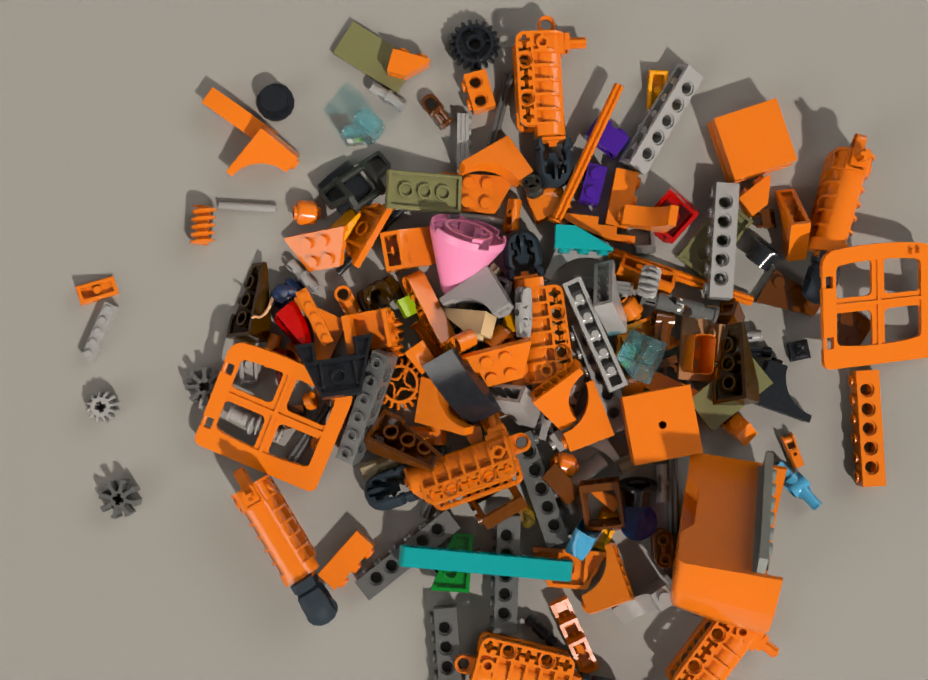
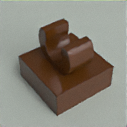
(768, 219)
(668, 362)

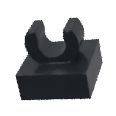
(798, 350)

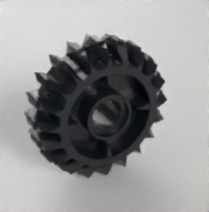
(478, 34)

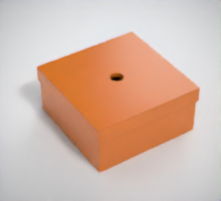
(752, 142)
(660, 424)

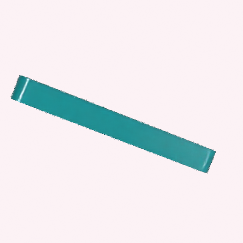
(485, 563)

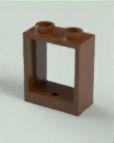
(598, 485)
(502, 512)

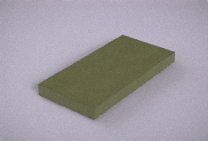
(368, 54)
(423, 191)
(694, 251)
(717, 414)

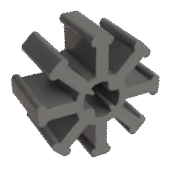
(199, 386)
(115, 501)

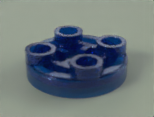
(639, 523)

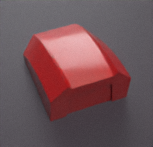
(686, 214)
(293, 324)

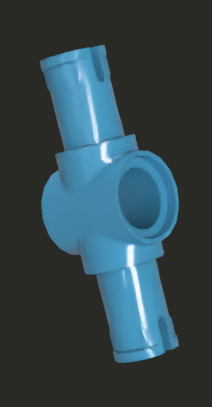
(799, 487)

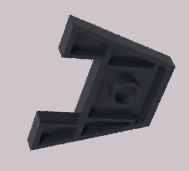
(338, 375)

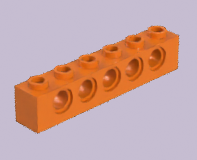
(873, 417)

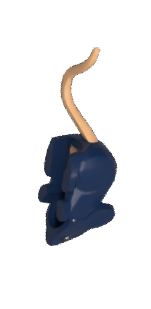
(281, 295)

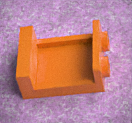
(375, 322)

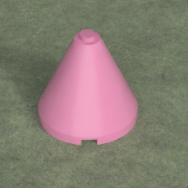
(462, 248)

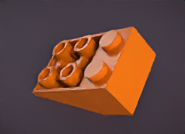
(407, 249)

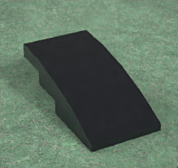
(461, 387)

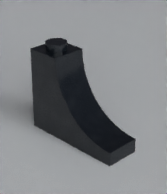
(776, 395)

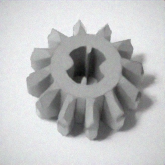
(649, 281)
(106, 413)

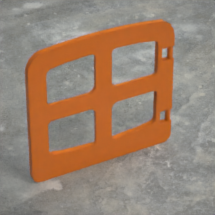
(876, 303)
(274, 414)

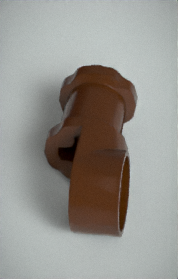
(437, 111)

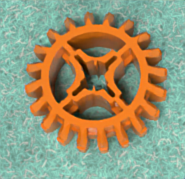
(415, 390)

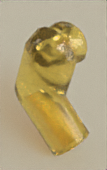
(529, 517)

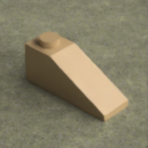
(479, 322)

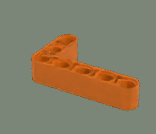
(434, 318)

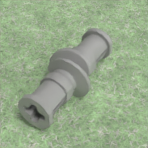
(252, 422)

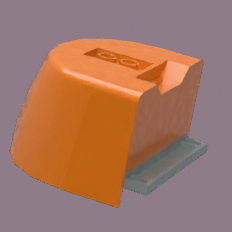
(728, 541)

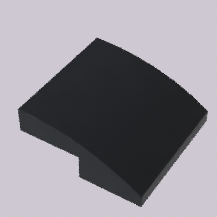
(357, 186)

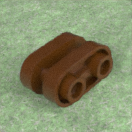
(662, 548)

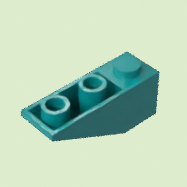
(573, 238)

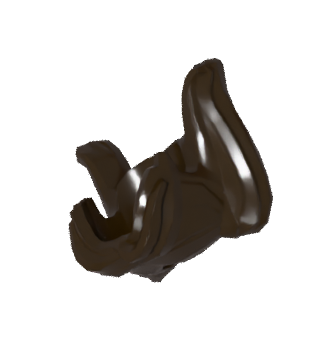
(379, 294)

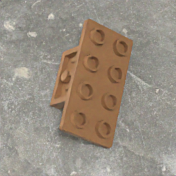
(696, 326)

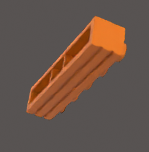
(315, 317)

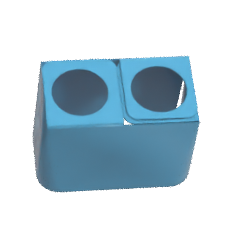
(581, 541)

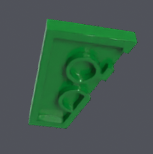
(451, 580)

